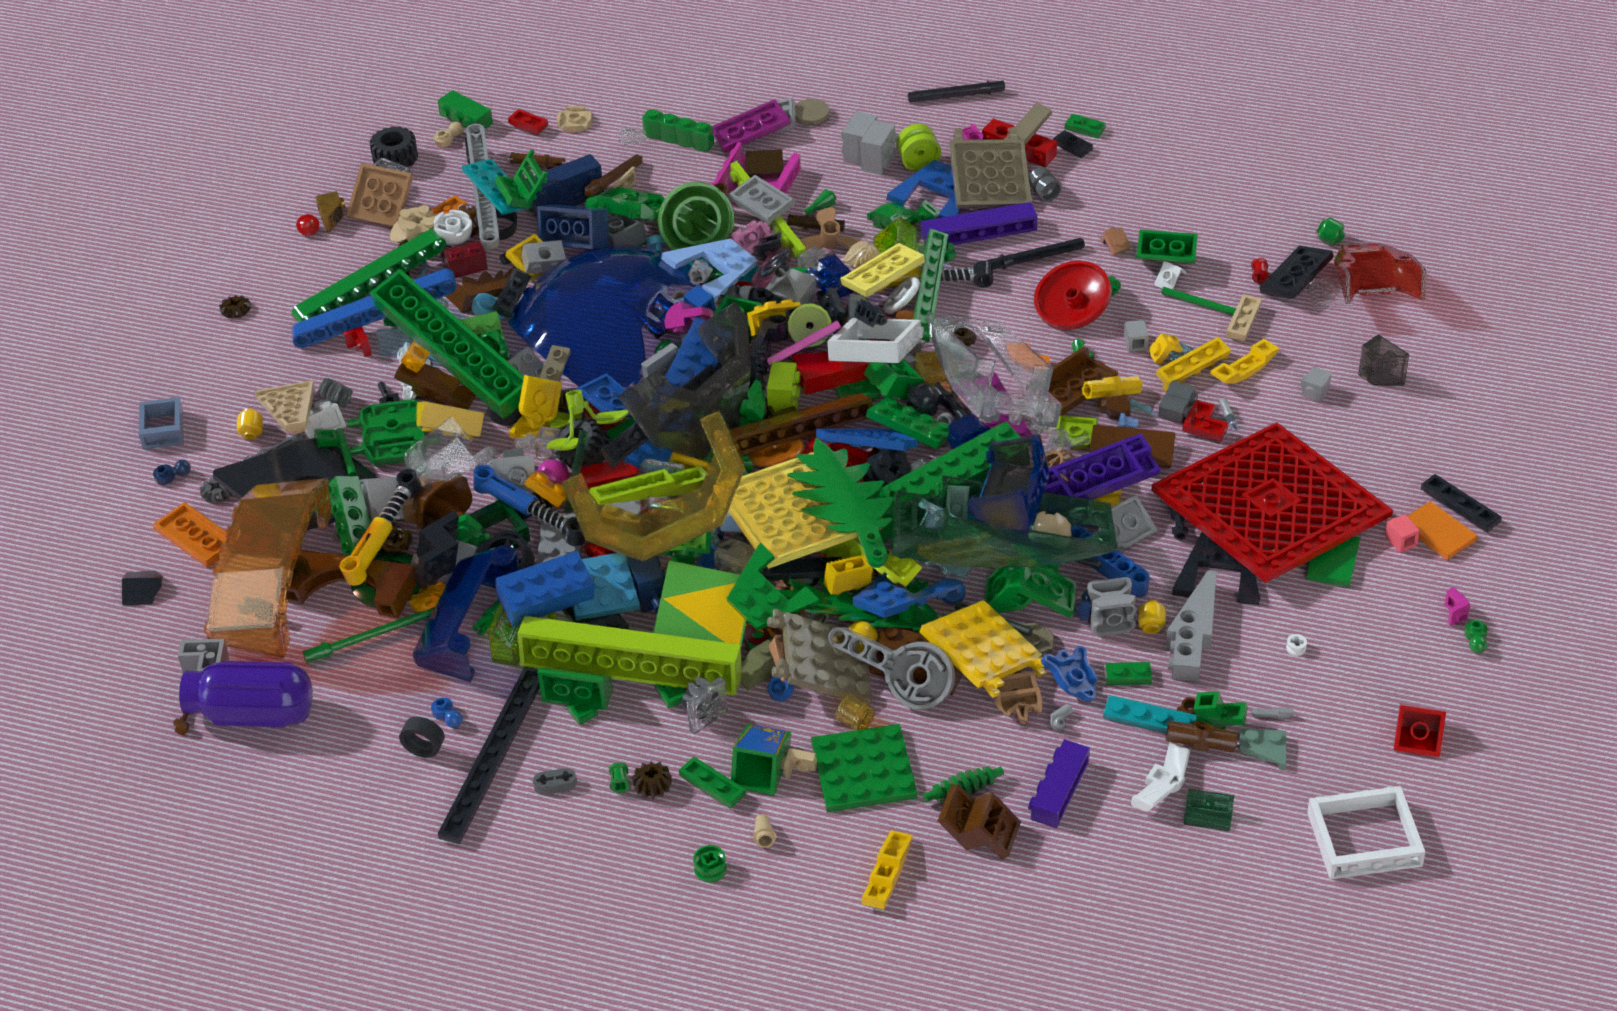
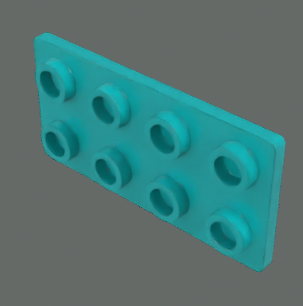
(483, 176)

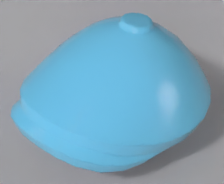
(483, 304)

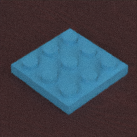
(613, 588)

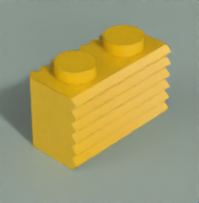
(847, 574)

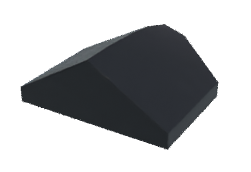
(140, 587)

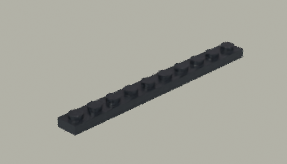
(490, 757)

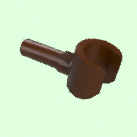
(181, 724)

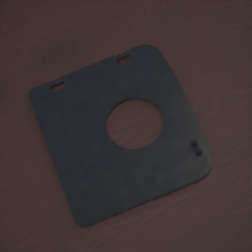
(288, 464)

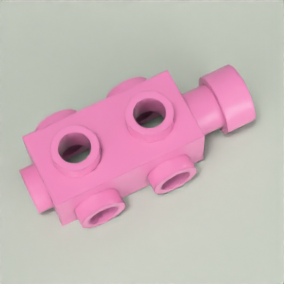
(750, 237)

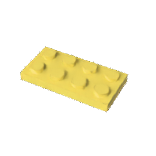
(882, 270)

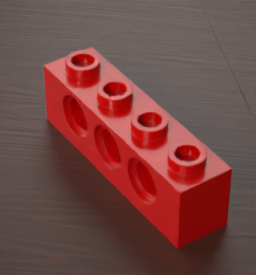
(1038, 149)

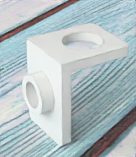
(1168, 275)

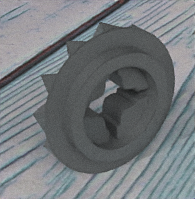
(215, 495)

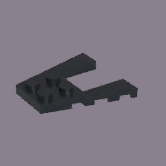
(1211, 555)

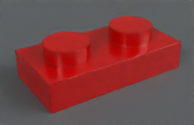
(528, 121)

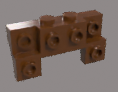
(436, 386)

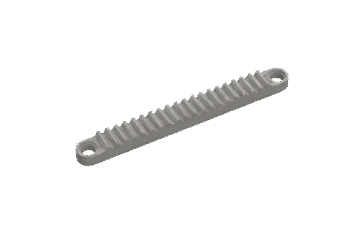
(485, 209)

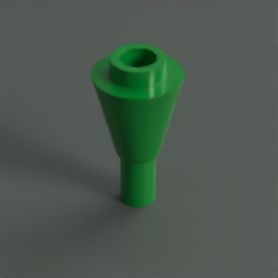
(824, 200)

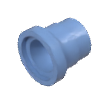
(1127, 422)

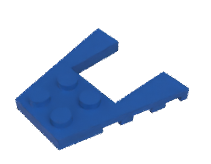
(935, 177)
(887, 600)

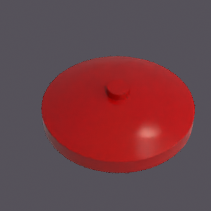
(1072, 295)

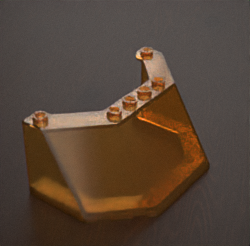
(259, 563)

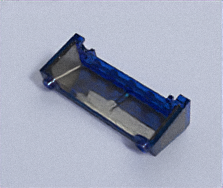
(1012, 484)

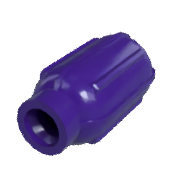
(248, 693)

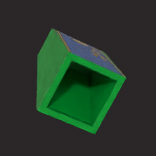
(759, 757)

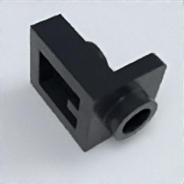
(772, 243)

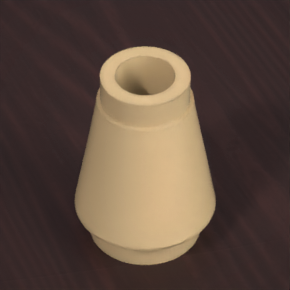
(764, 833)

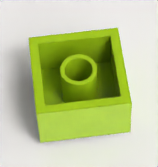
(783, 386)

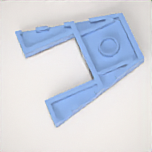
(723, 255)

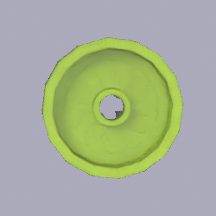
(917, 146)
(801, 316)

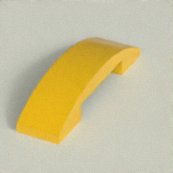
(1248, 365)

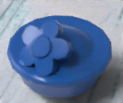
(953, 597)
(780, 690)

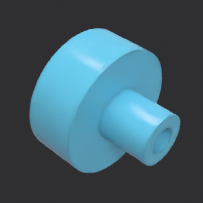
(655, 242)

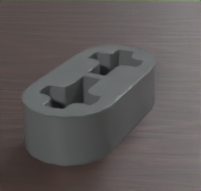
(555, 781)

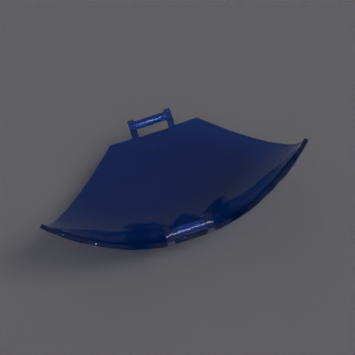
(598, 310)

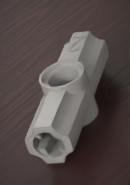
(700, 271)

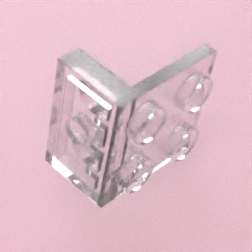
(734, 559)

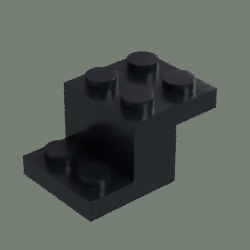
(437, 550)

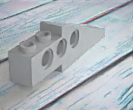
(1192, 630)

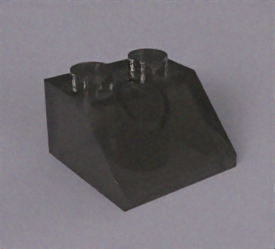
(1383, 362)

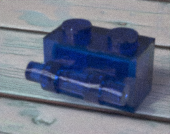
(829, 274)

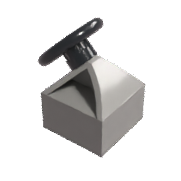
(787, 281)

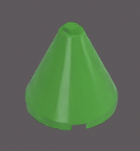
(695, 216)

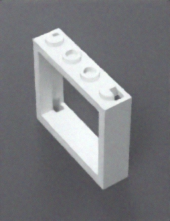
(847, 347)
(1372, 861)

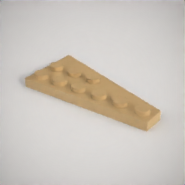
(289, 404)

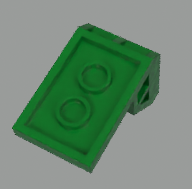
(1032, 583)

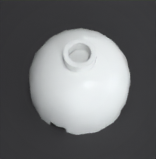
(453, 227)

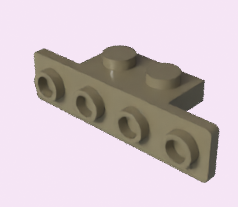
(555, 363)

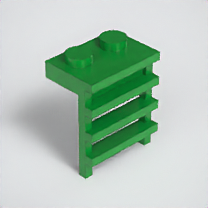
(517, 189)

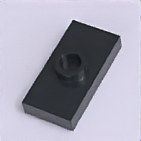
(1073, 144)

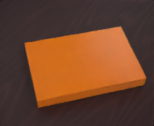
(1441, 530)

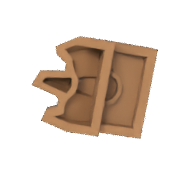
(1019, 695)

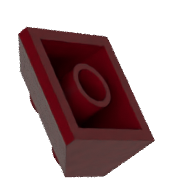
(465, 259)

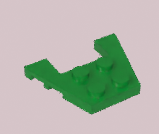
(757, 598)

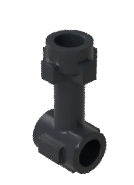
(1179, 531)

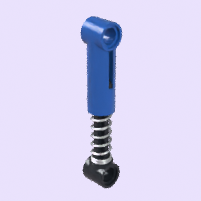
(488, 482)

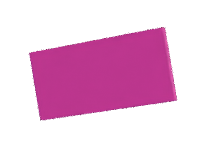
(804, 343)

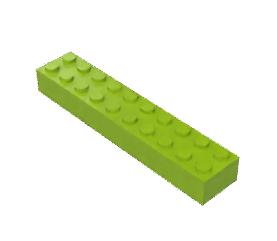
(627, 653)

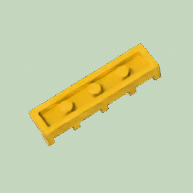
(1193, 362)

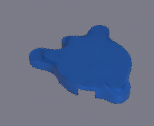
(1073, 672)

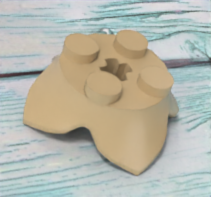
(412, 223)

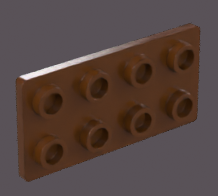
(1160, 441)

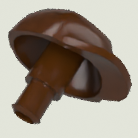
(440, 499)

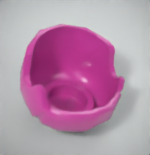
(554, 470)

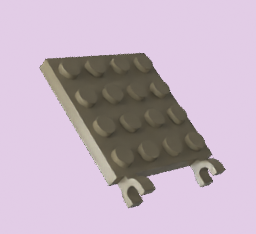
(989, 171)
(814, 662)

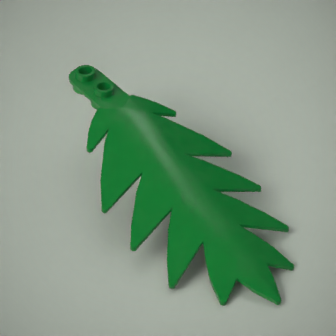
(846, 498)
(843, 604)

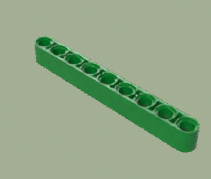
(370, 276)

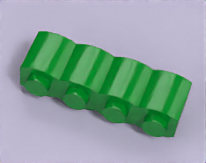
(678, 130)

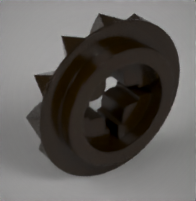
(230, 311)
(966, 335)
(404, 542)

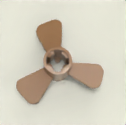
(829, 234)

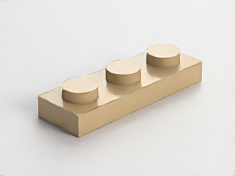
(1244, 317)

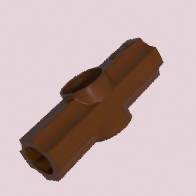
(1201, 736)

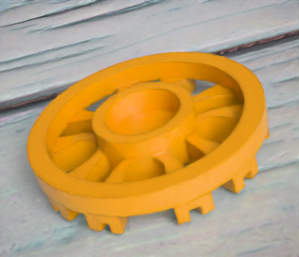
(427, 597)

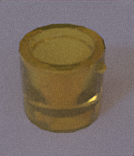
(855, 713)

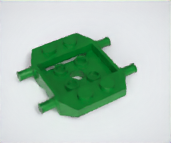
(628, 203)
(375, 429)

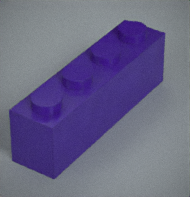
(1059, 783)

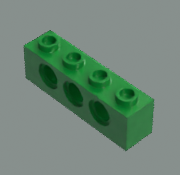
(349, 511)

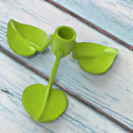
(575, 406)

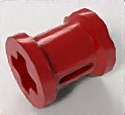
(1260, 270)

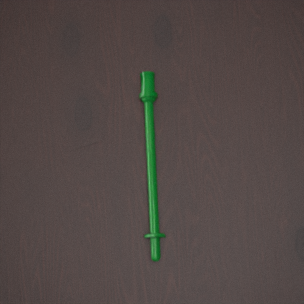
(327, 649)

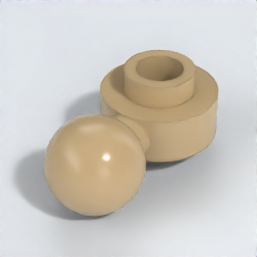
(444, 137)

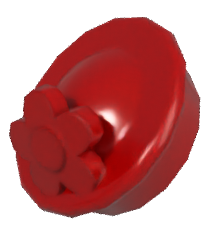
(307, 224)

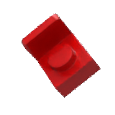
(358, 338)

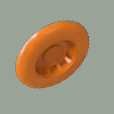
(777, 454)

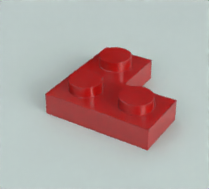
(1201, 424)

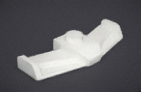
(1163, 779)

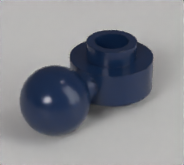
(165, 473)
(1085, 609)

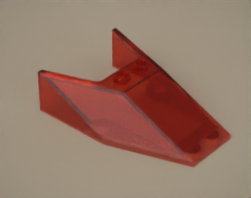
(1379, 269)

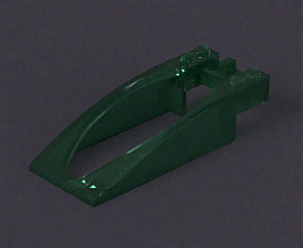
(988, 546)

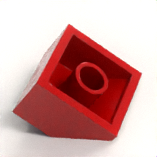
(1419, 730)

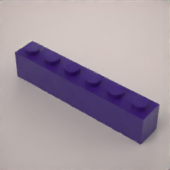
(984, 224)

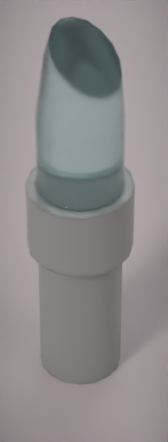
(1228, 414)

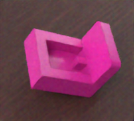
(1457, 605)

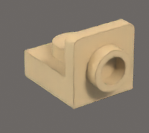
(800, 760)

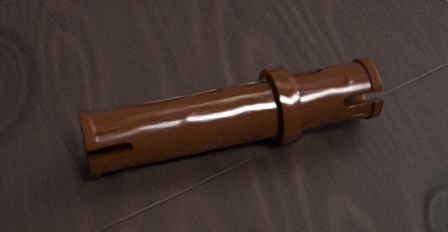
(543, 161)

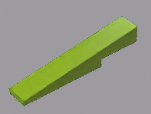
(652, 484)

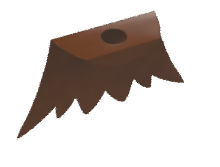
(470, 288)

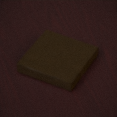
(764, 163)

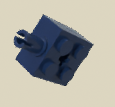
(647, 581)

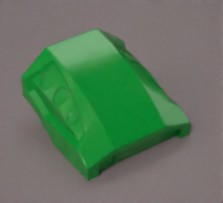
(888, 213)
(754, 407)

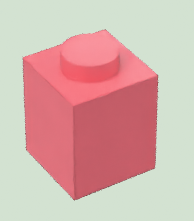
(1402, 533)

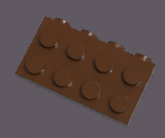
(1070, 375)

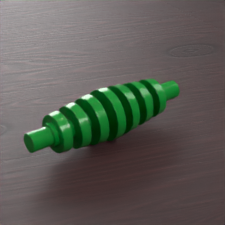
(969, 782)

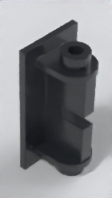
(869, 314)

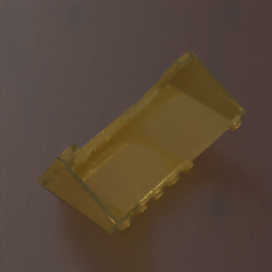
(671, 522)

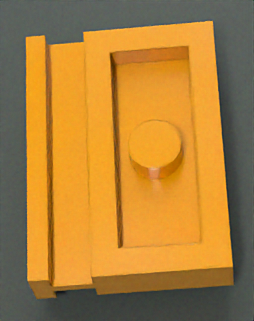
(545, 488)

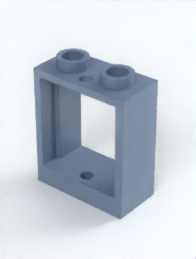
(172, 434)

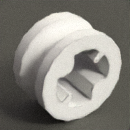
(1296, 650)

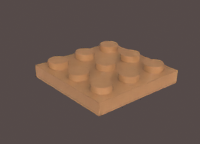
(379, 195)

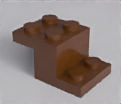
(979, 821)

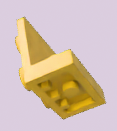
(765, 311)

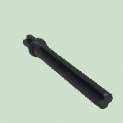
(956, 91)
(1037, 253)

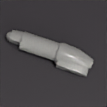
(1279, 713)

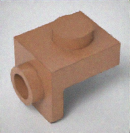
(1116, 240)

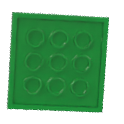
(863, 768)

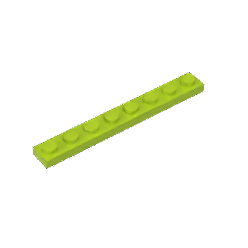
(778, 225)

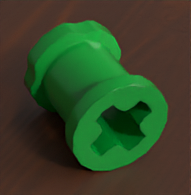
(619, 781)

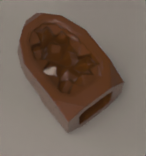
(1114, 405)

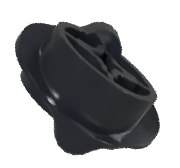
(511, 537)

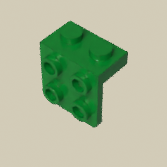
(692, 548)

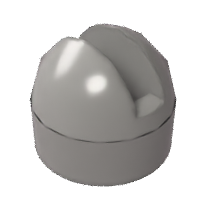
(940, 418)

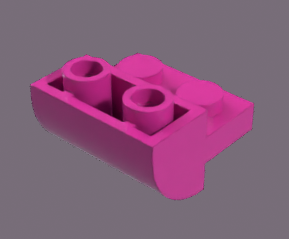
(681, 316)

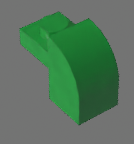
(1212, 710)

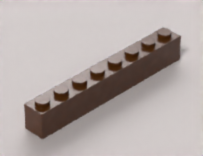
(802, 423)

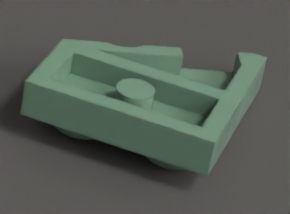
(1264, 745)

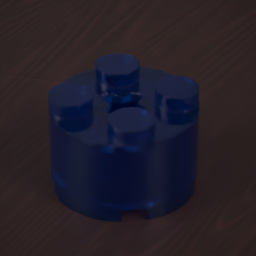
(965, 430)

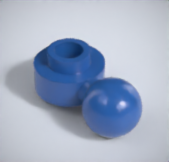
(443, 709)

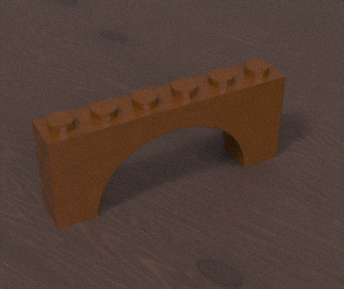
(391, 580)

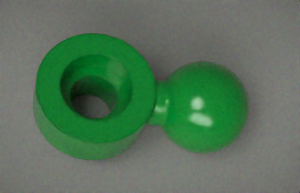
(1476, 632)

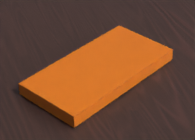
(192, 533)

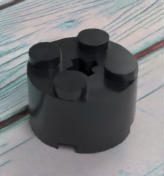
(887, 466)

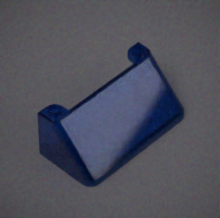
(440, 644)

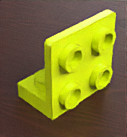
(900, 569)

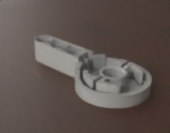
(901, 665)

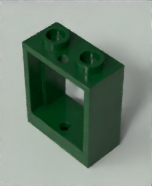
(498, 512)

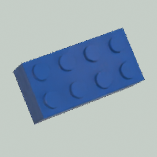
(545, 588)

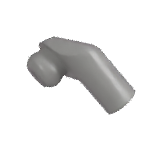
(1058, 717)

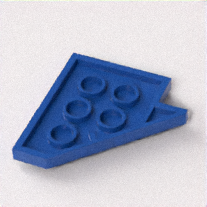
(879, 438)

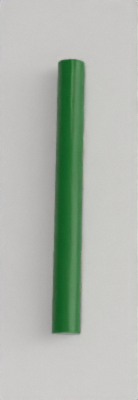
(1198, 301)
(346, 453)

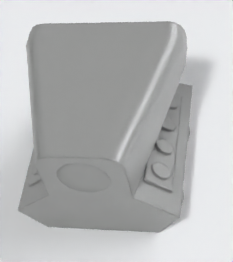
(1112, 606)

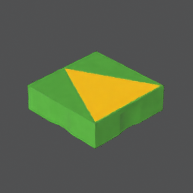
(697, 605)

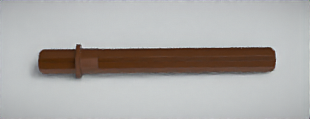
(598, 185)

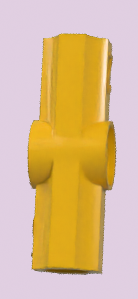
(1112, 387)

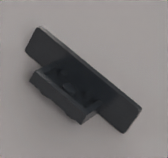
(832, 304)

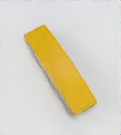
(887, 869)

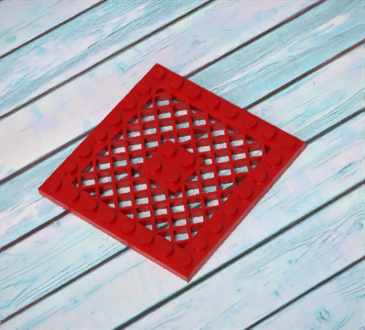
(1271, 501)

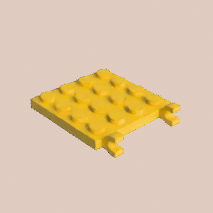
(983, 645)

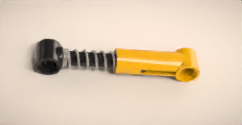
(980, 274)
(356, 564)

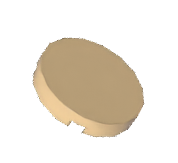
(574, 119)

